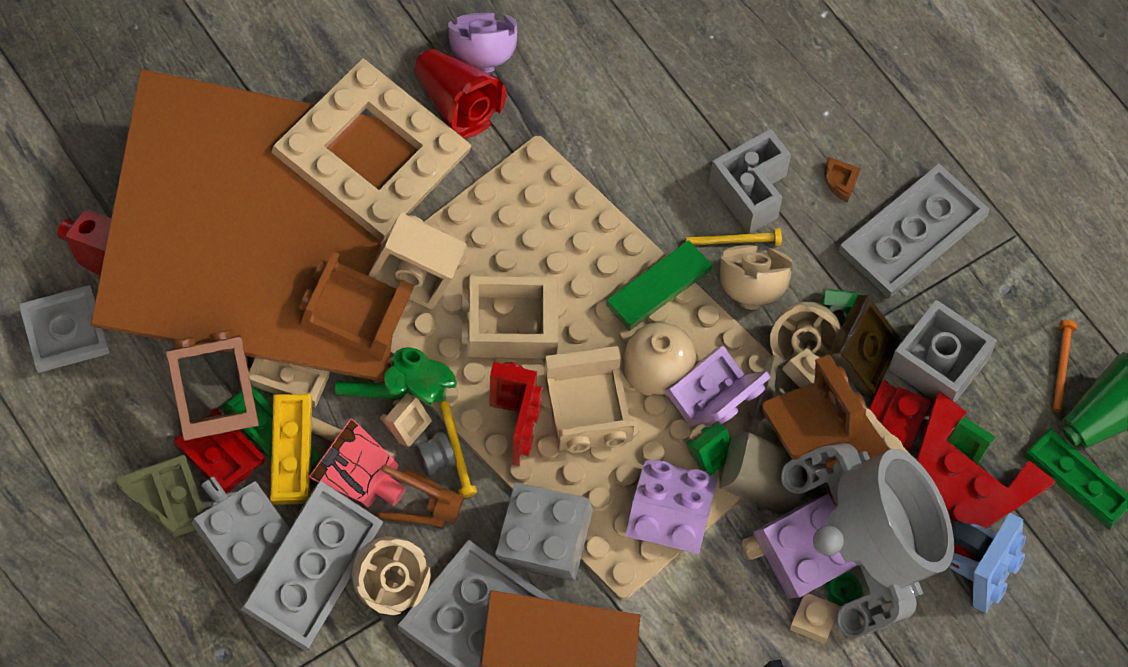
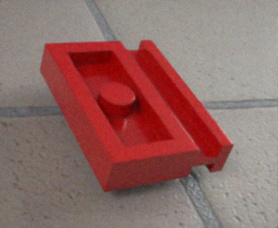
(900, 412)
(222, 456)

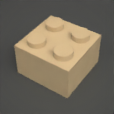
(419, 257)

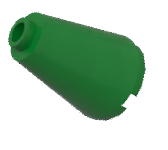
(1102, 409)

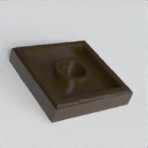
(865, 346)

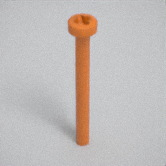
(1067, 327)

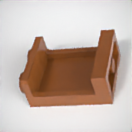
(354, 307)

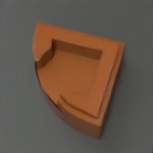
(841, 178)

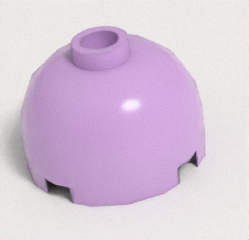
(483, 40)

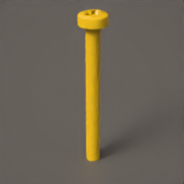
(775, 237)
(466, 490)

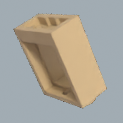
(511, 345)

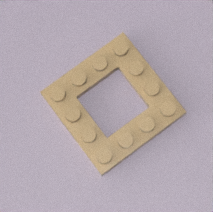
(360, 89)

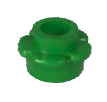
(848, 582)

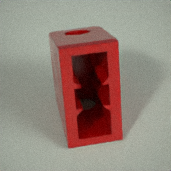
(87, 238)

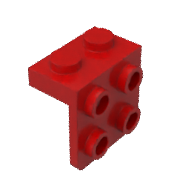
(517, 391)

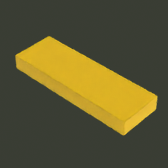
(291, 448)

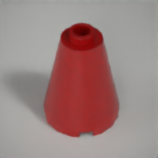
(460, 91)

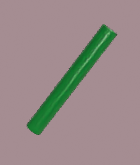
(375, 390)

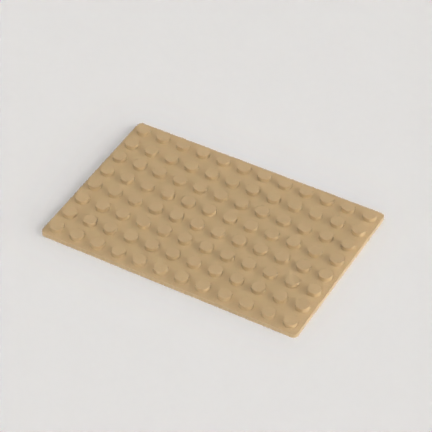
(549, 221)

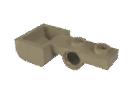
(759, 456)

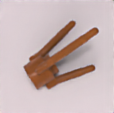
(443, 502)

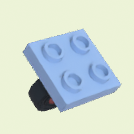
(988, 557)

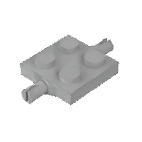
(240, 529)

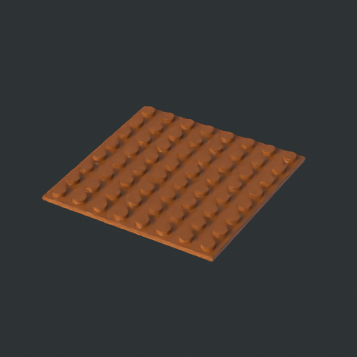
(225, 232)

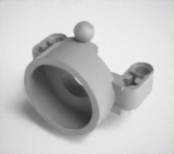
(884, 521)

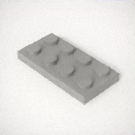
(913, 230)
(311, 566)

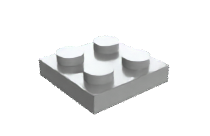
(62, 329)

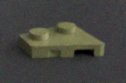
(165, 494)

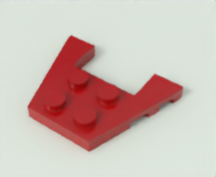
(965, 487)

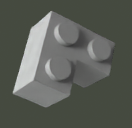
(747, 177)

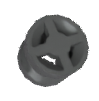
(434, 453)

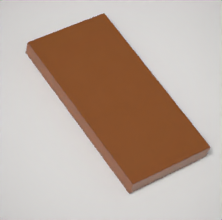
(556, 634)

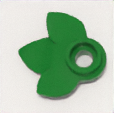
(418, 375)

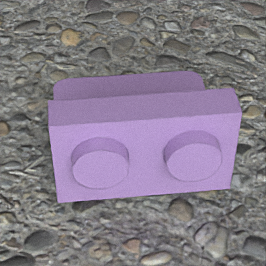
(715, 389)
(671, 506)

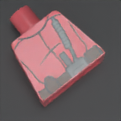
(354, 468)

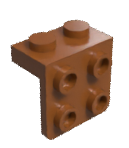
(817, 413)

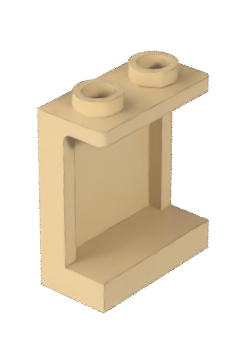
(588, 399)

